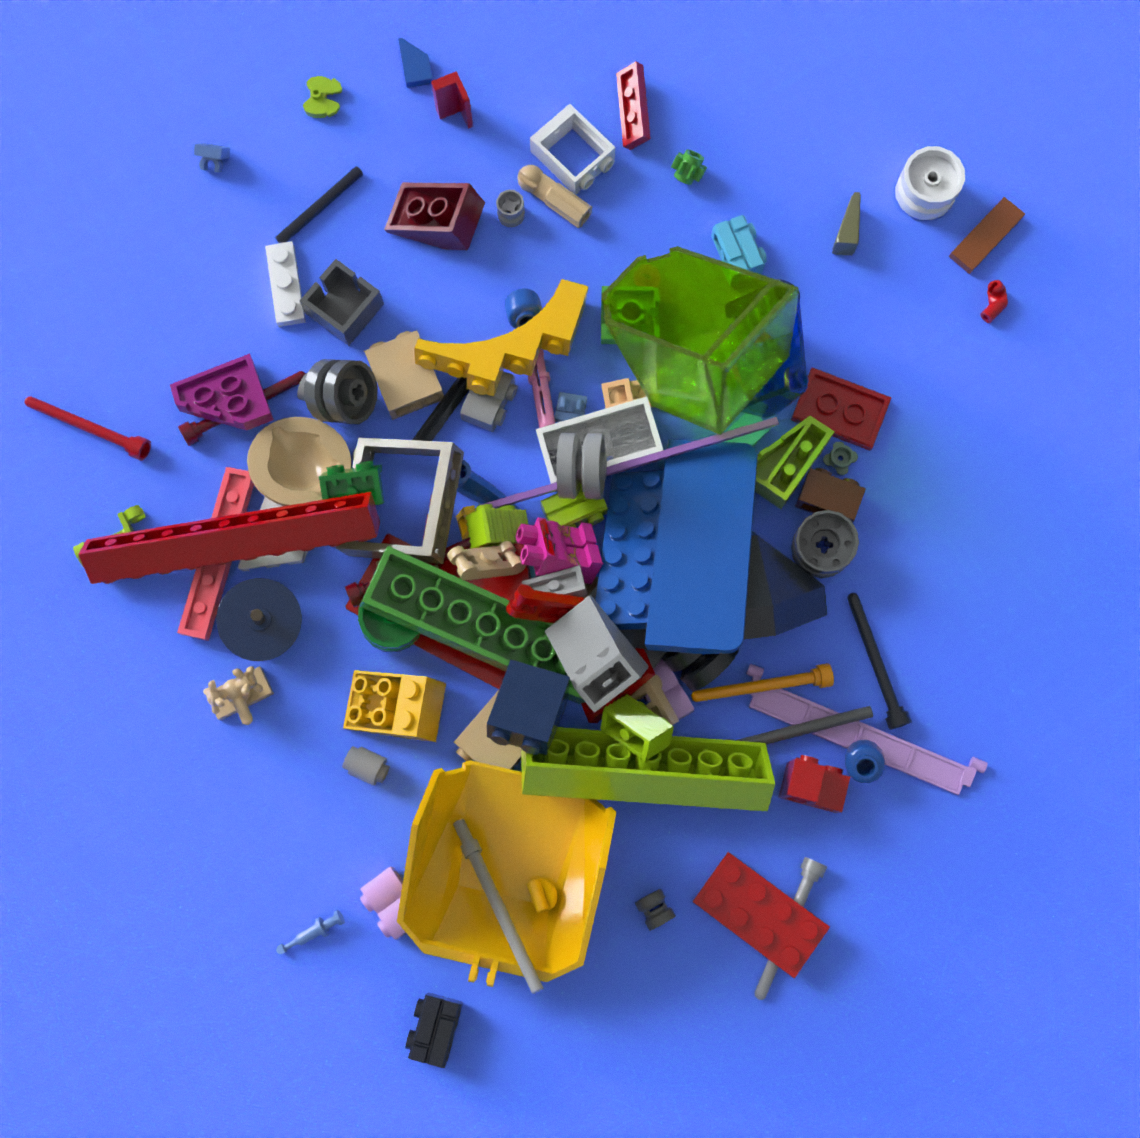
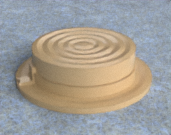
(291, 457)

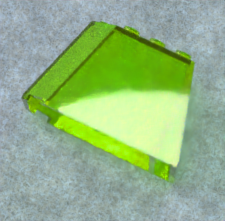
(700, 332)

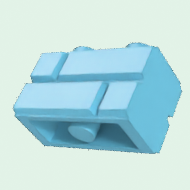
(737, 244)

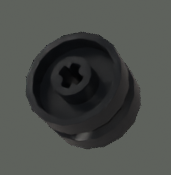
(698, 669)

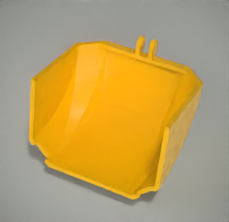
(520, 842)

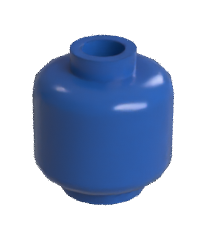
(522, 306)
(867, 770)

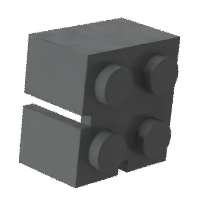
(344, 308)

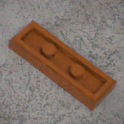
(986, 235)

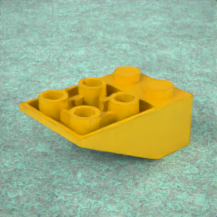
(395, 705)

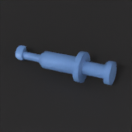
(320, 928)

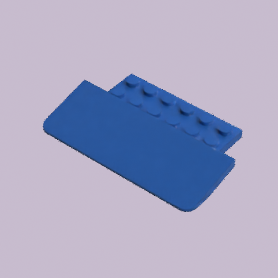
(682, 549)

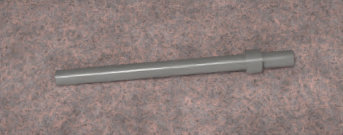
(471, 851)

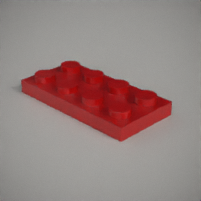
(761, 914)

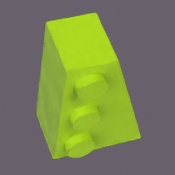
(789, 460)

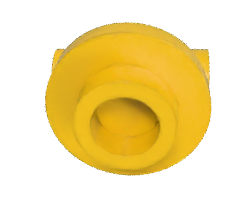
(542, 895)

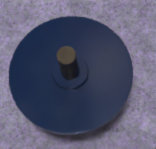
(259, 619)

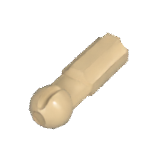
(554, 195)

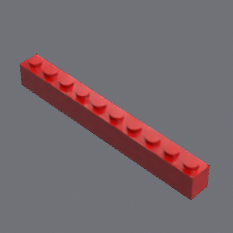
(230, 538)

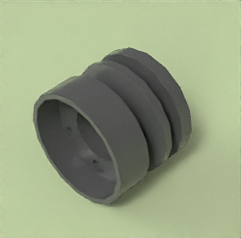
(838, 535)

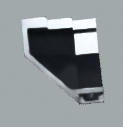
(779, 593)

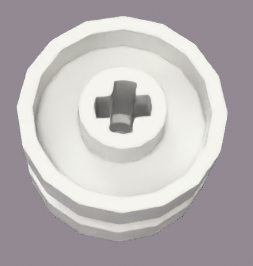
(930, 183)

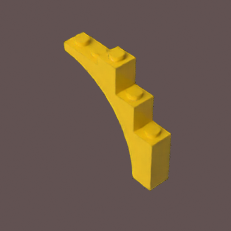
(516, 351)

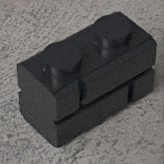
(434, 1030)

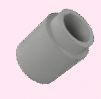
(366, 765)

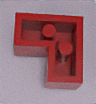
(814, 784)

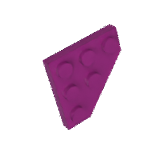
(225, 395)

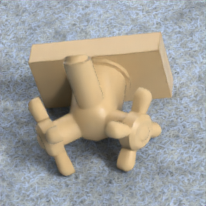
(238, 694)

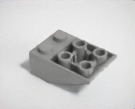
(595, 653)

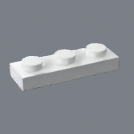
(285, 284)

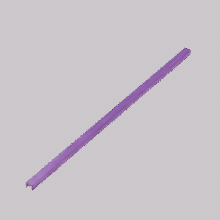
(633, 463)

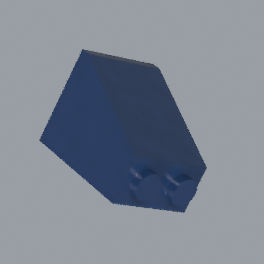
(528, 708)

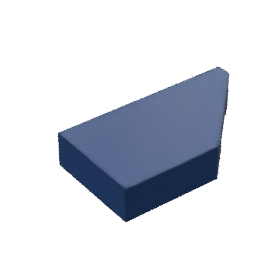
(415, 65)

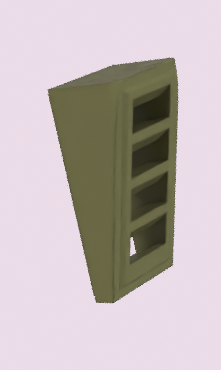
(848, 234)

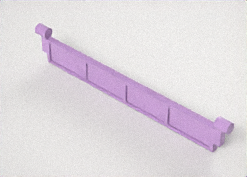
(897, 752)

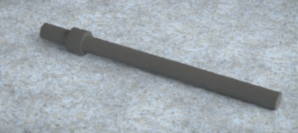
(811, 726)

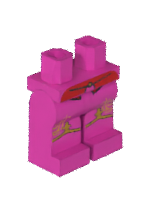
(559, 547)

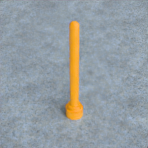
(819, 676)

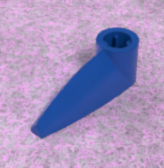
(477, 487)

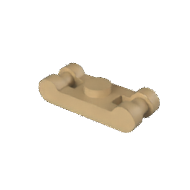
(486, 561)

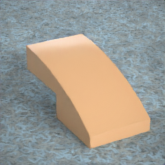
(621, 391)

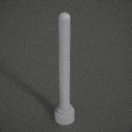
(811, 873)

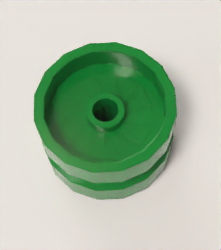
(385, 634)

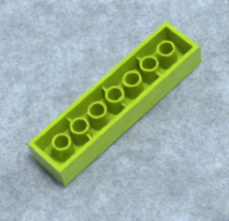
(684, 774)

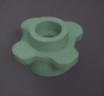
(846, 452)

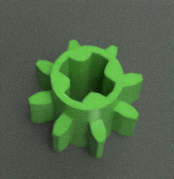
(688, 166)

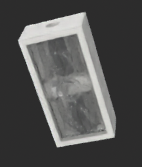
(627, 431)

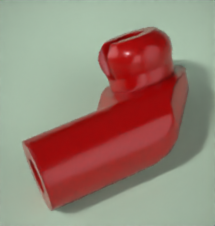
(997, 301)

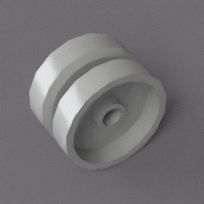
(581, 465)

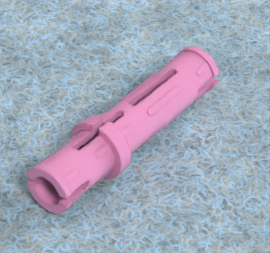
(547, 418)

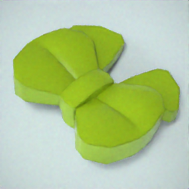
(318, 105)

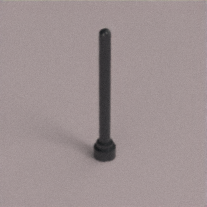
(896, 715)

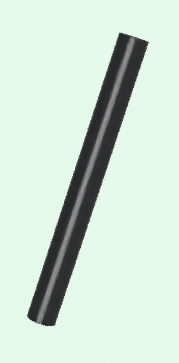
(319, 205)

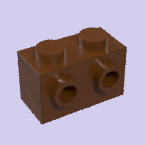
(826, 492)

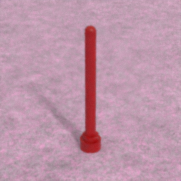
(137, 447)

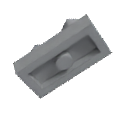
(564, 582)

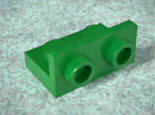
(344, 482)

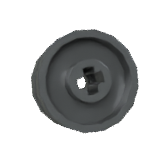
(340, 391)

